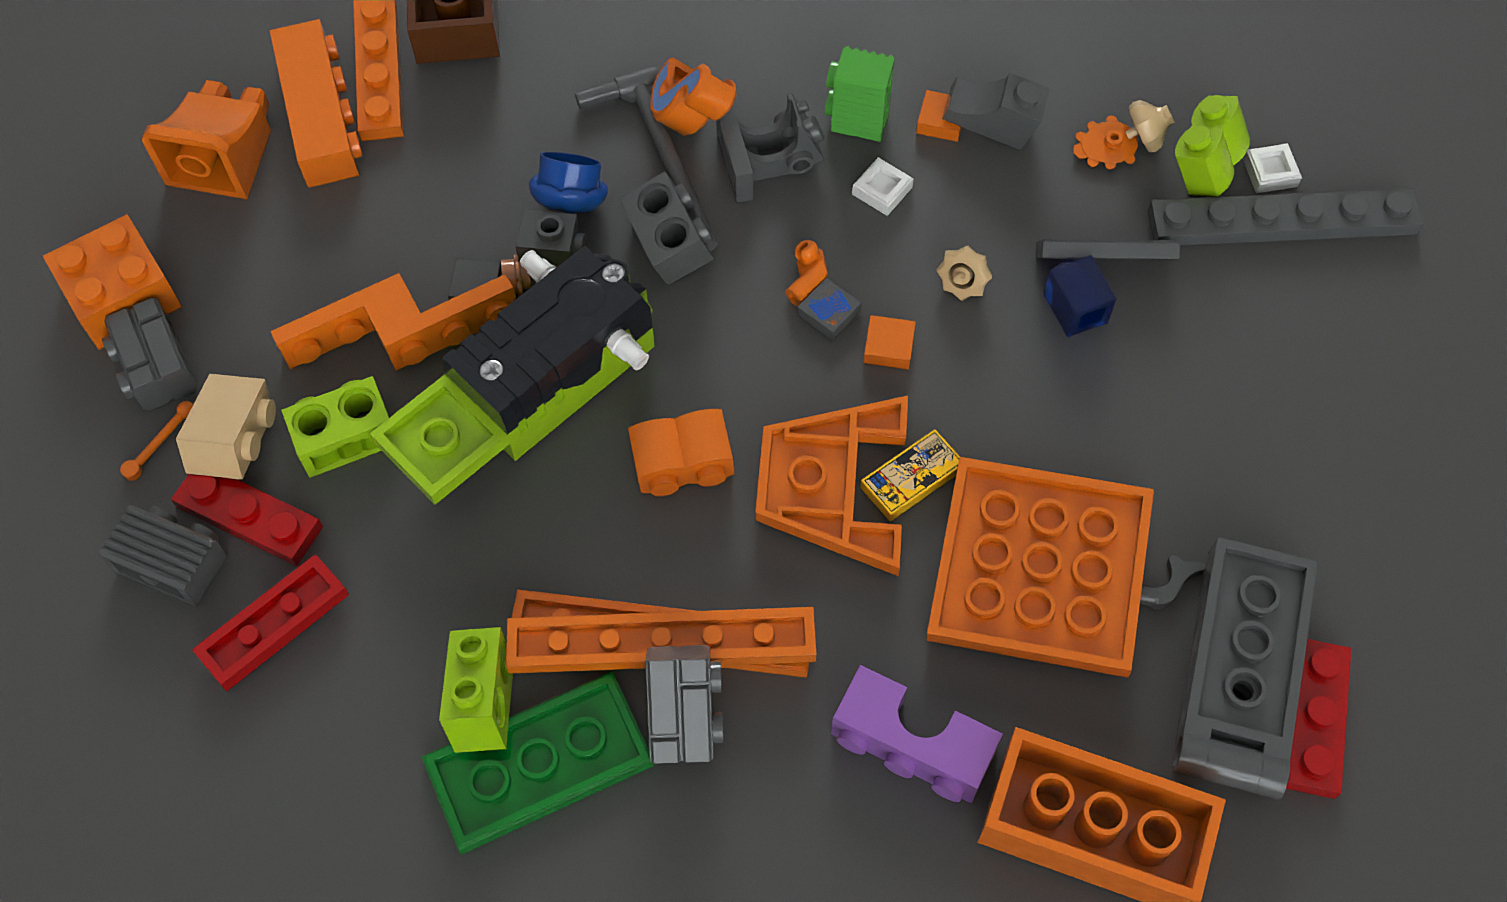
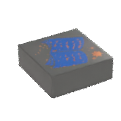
(829, 309)

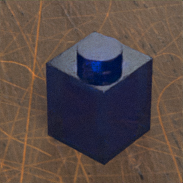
(1079, 295)

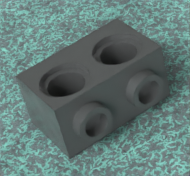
(664, 229)

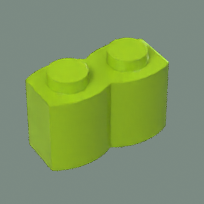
(1212, 145)

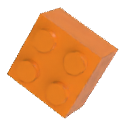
(107, 274)

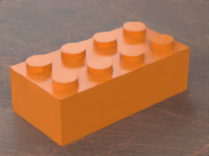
(1102, 821)

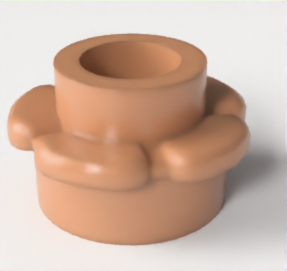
(516, 274)

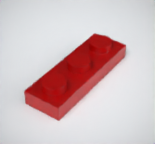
(249, 515)
(270, 622)
(1321, 721)

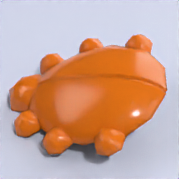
(1106, 144)

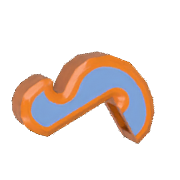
(689, 97)

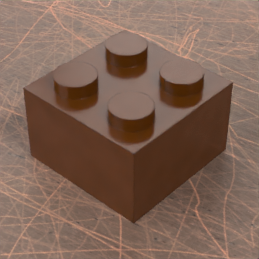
(453, 29)

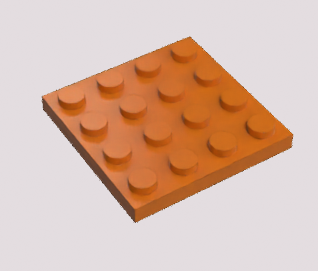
(1042, 567)

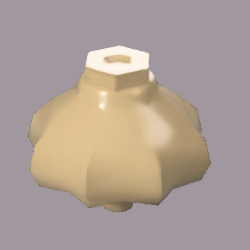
(1149, 124)
(964, 273)

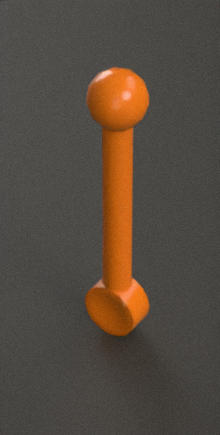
(132, 468)

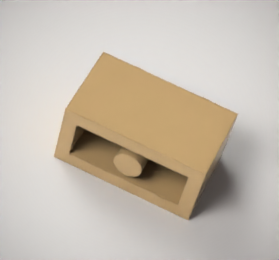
(226, 426)

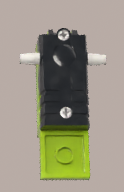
(522, 371)

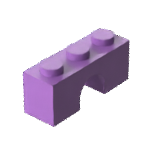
(949, 761)

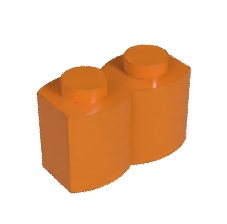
(681, 452)

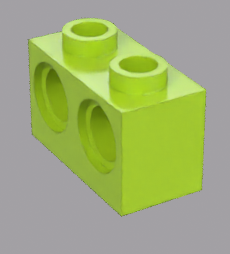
(343, 435)
(476, 690)

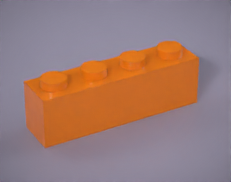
(314, 103)

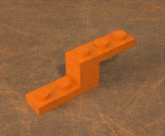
(395, 319)

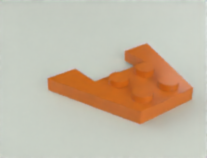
(811, 479)

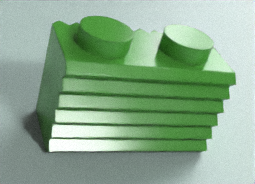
(860, 93)

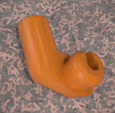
(811, 270)

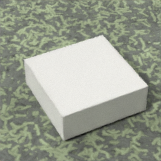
(1272, 168)
(882, 186)

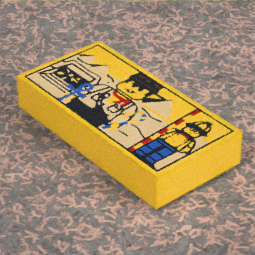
(911, 475)

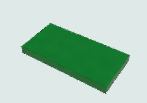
(550, 761)

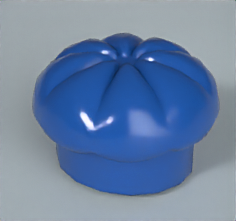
(568, 183)

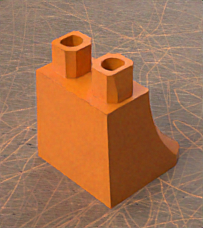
(211, 141)

